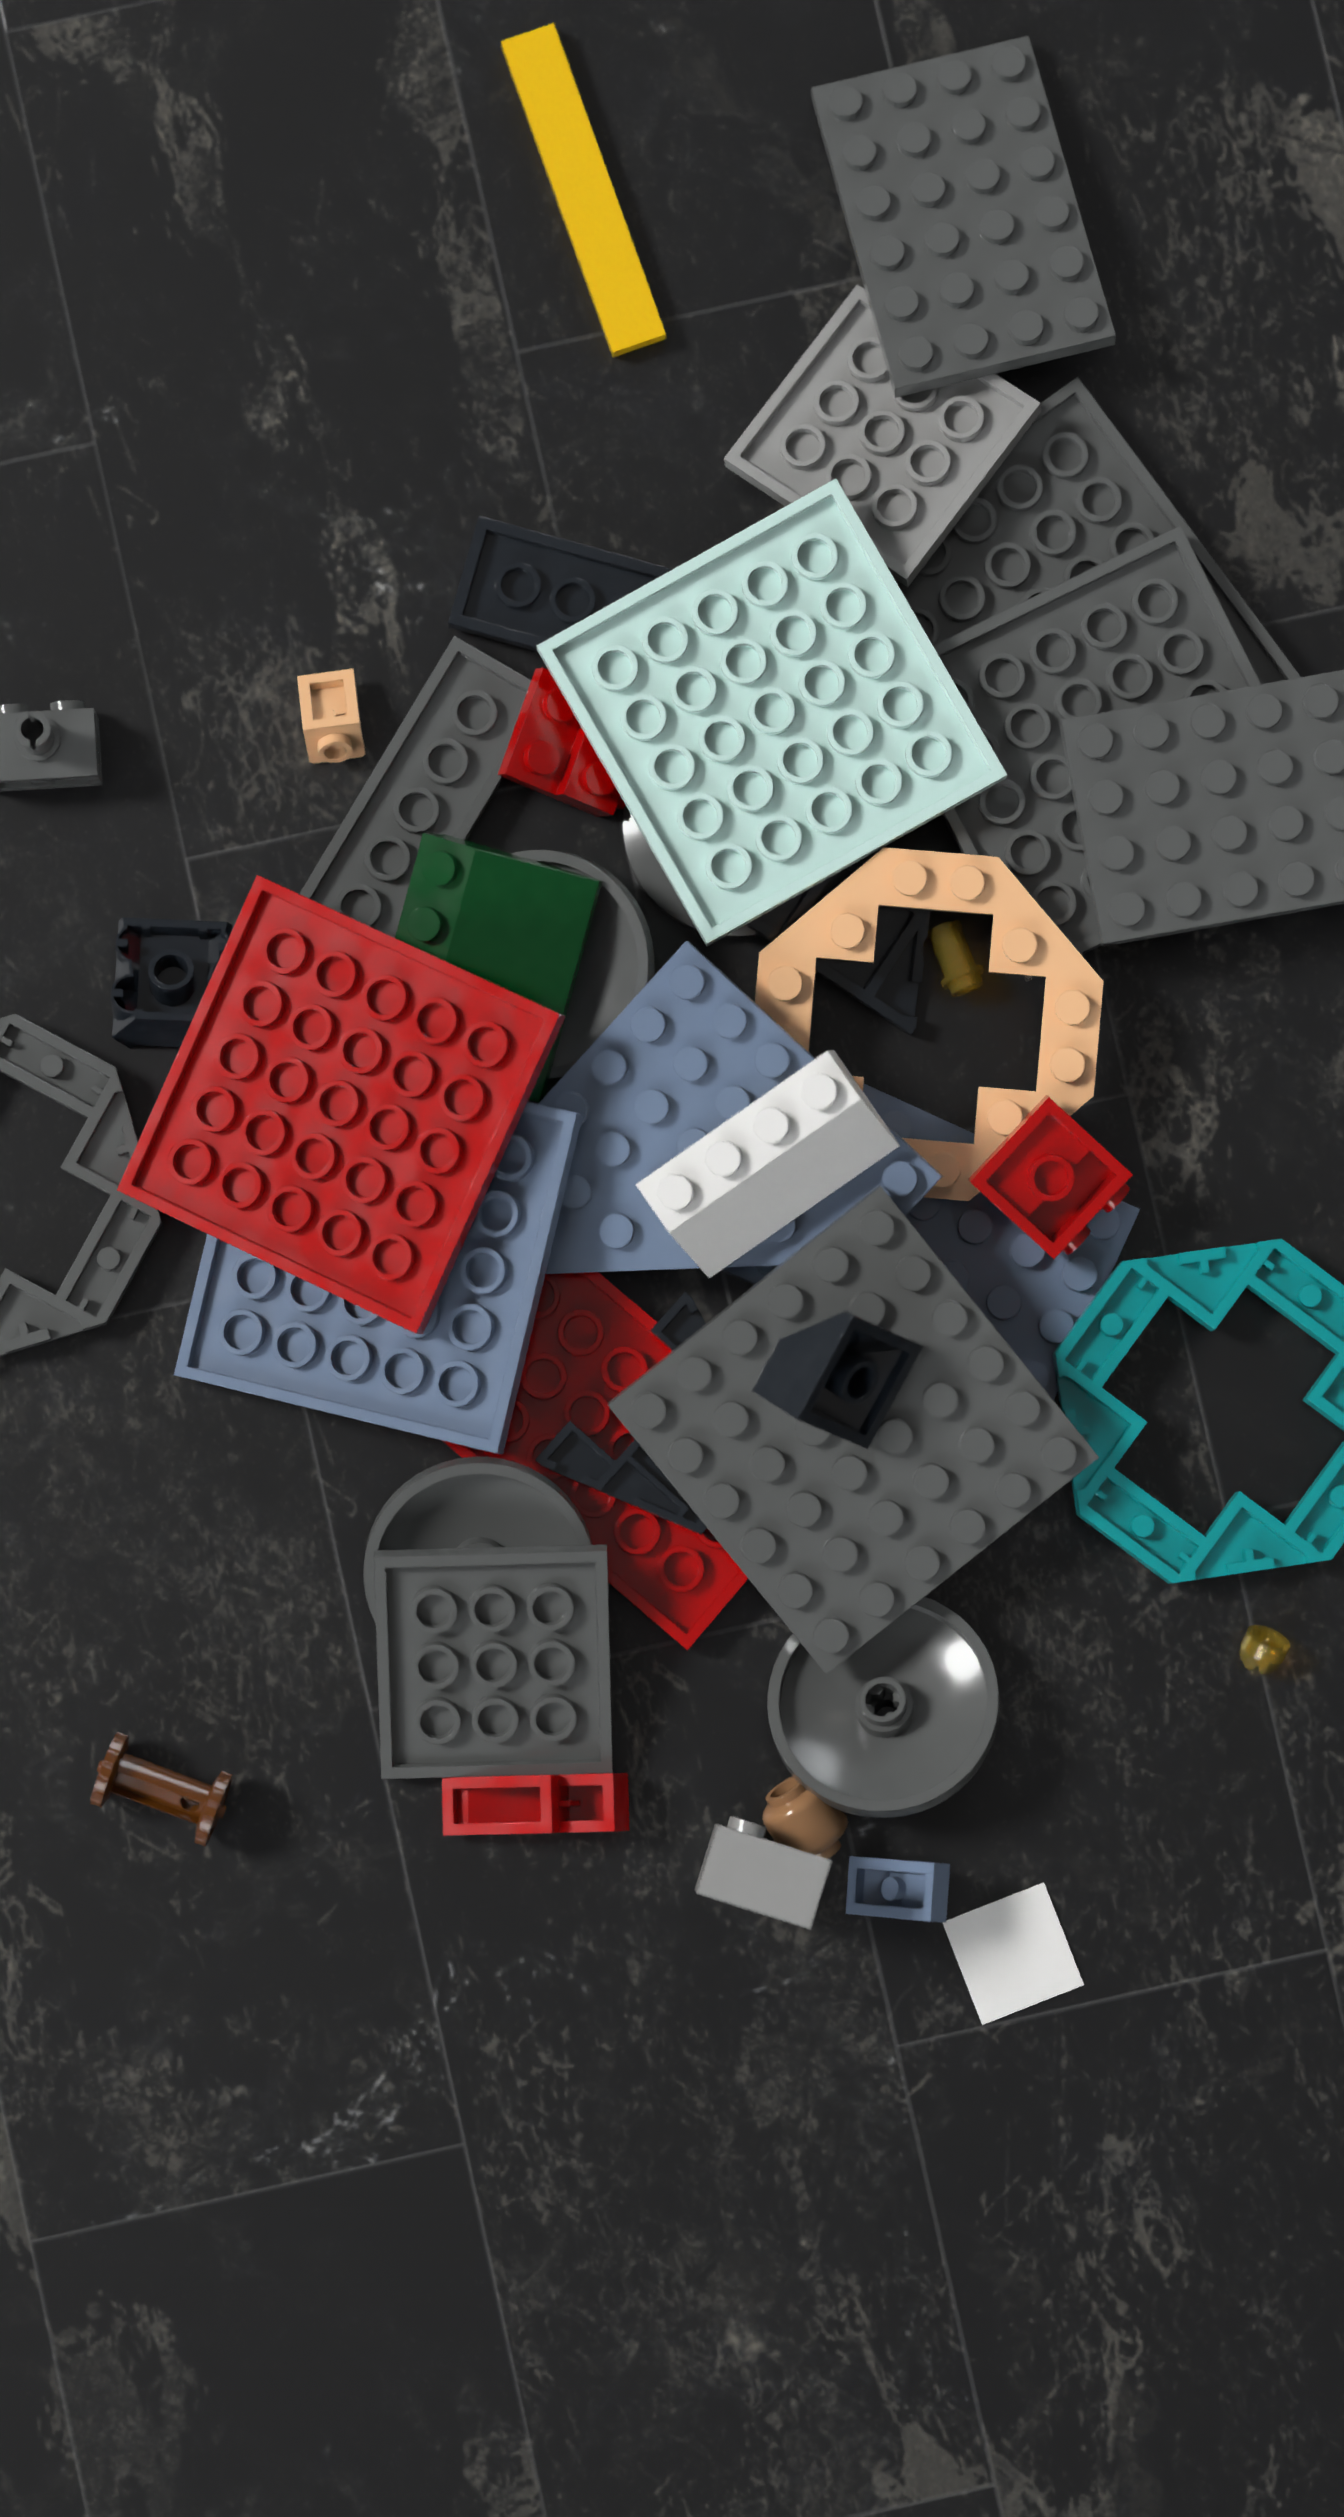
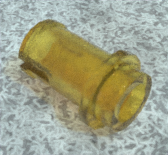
(955, 959)

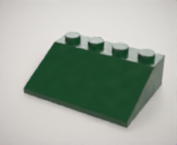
(501, 921)

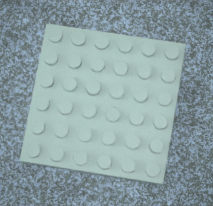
(771, 712)

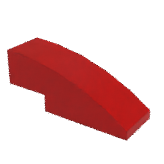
(535, 1804)

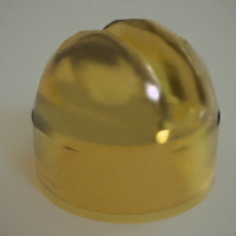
(1263, 1648)

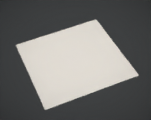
(1013, 1953)

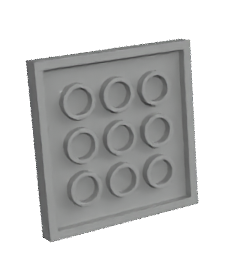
(901, 460)

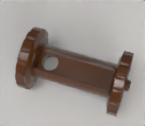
(161, 1788)

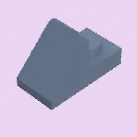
(898, 1888)

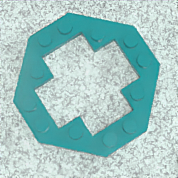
(1205, 1288)

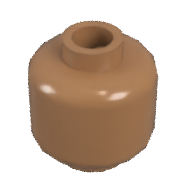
(803, 1820)

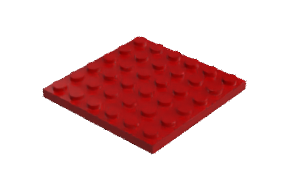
(340, 1104)

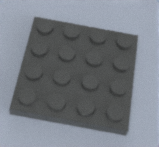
(493, 1661)

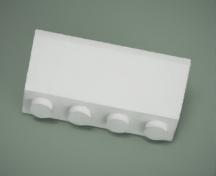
(768, 1164)

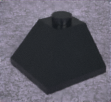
(839, 1375)

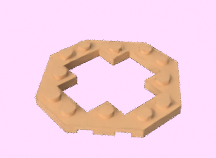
(1021, 944)

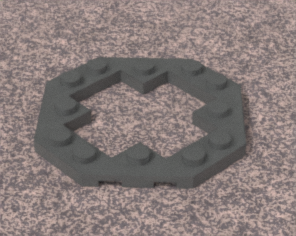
(98, 1158)

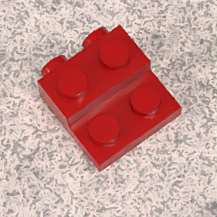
(555, 755)
(1052, 1178)

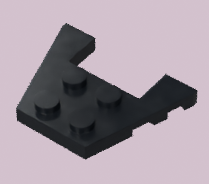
(633, 1474)

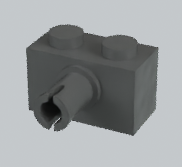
(49, 747)

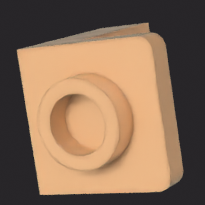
(331, 716)

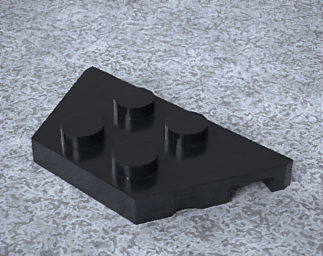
(893, 979)

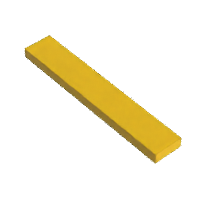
(583, 190)

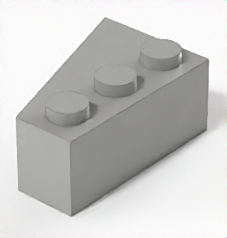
(761, 1873)

